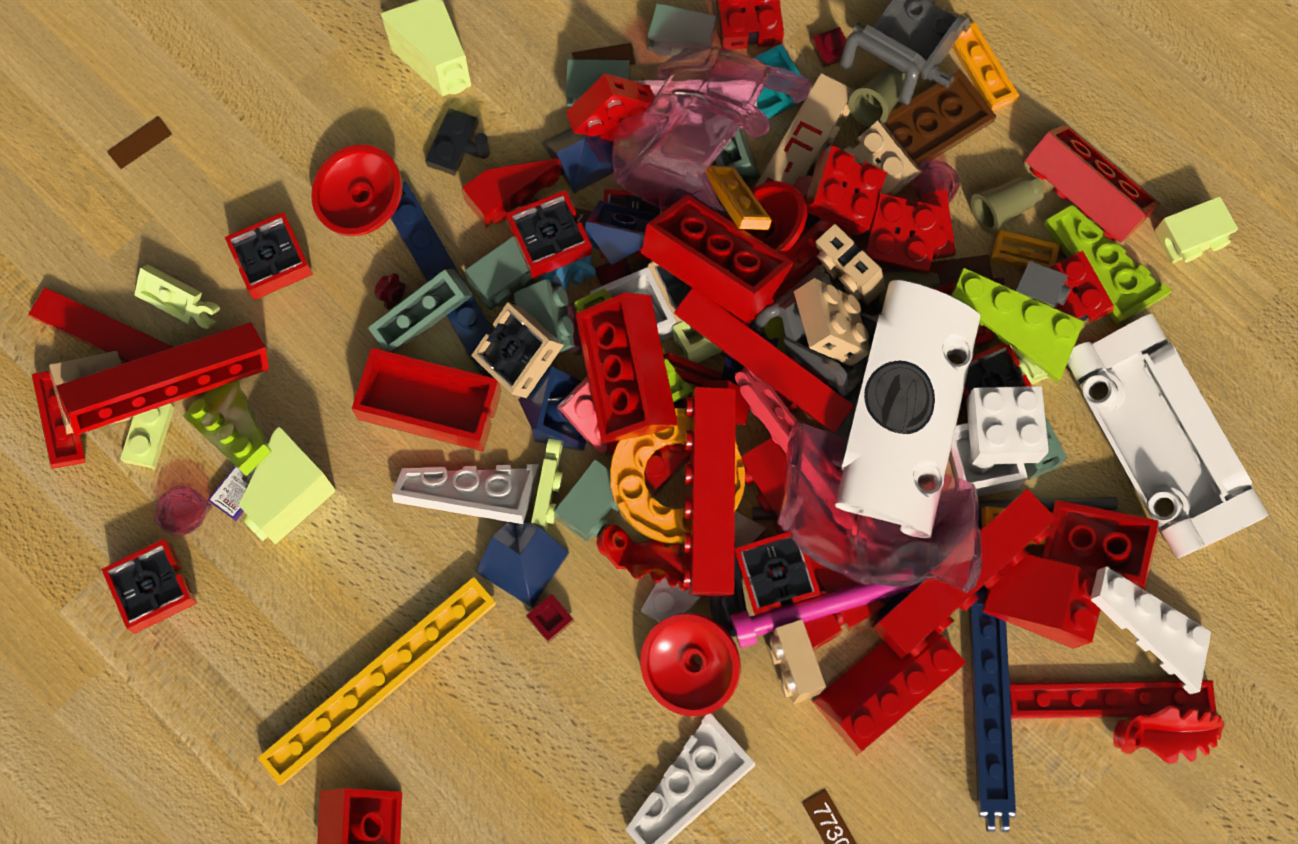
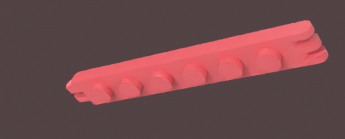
(771, 410)

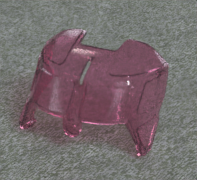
(680, 135)
(879, 549)

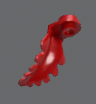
(643, 558)
(1169, 733)

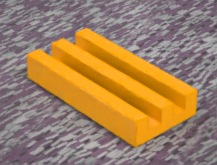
(1026, 241)

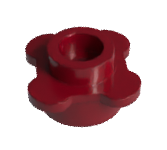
(389, 290)

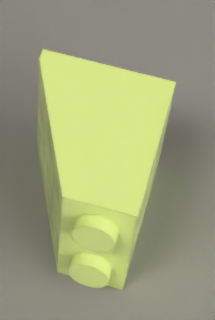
(428, 44)
(283, 490)

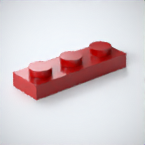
(61, 447)

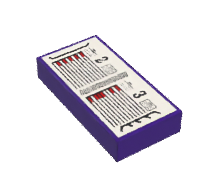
(230, 493)

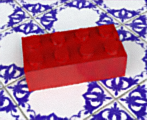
(427, 399)

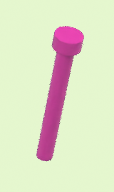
(749, 627)

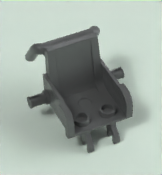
(910, 38)
(823, 367)

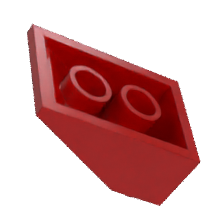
(1102, 539)
(1046, 600)

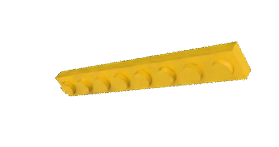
(376, 681)

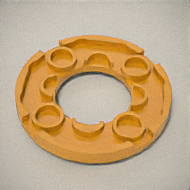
(633, 497)

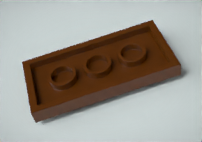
(939, 119)

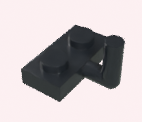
(454, 141)

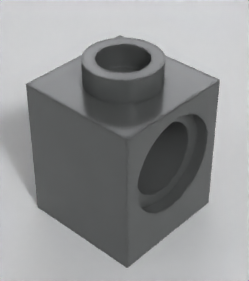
(1044, 285)

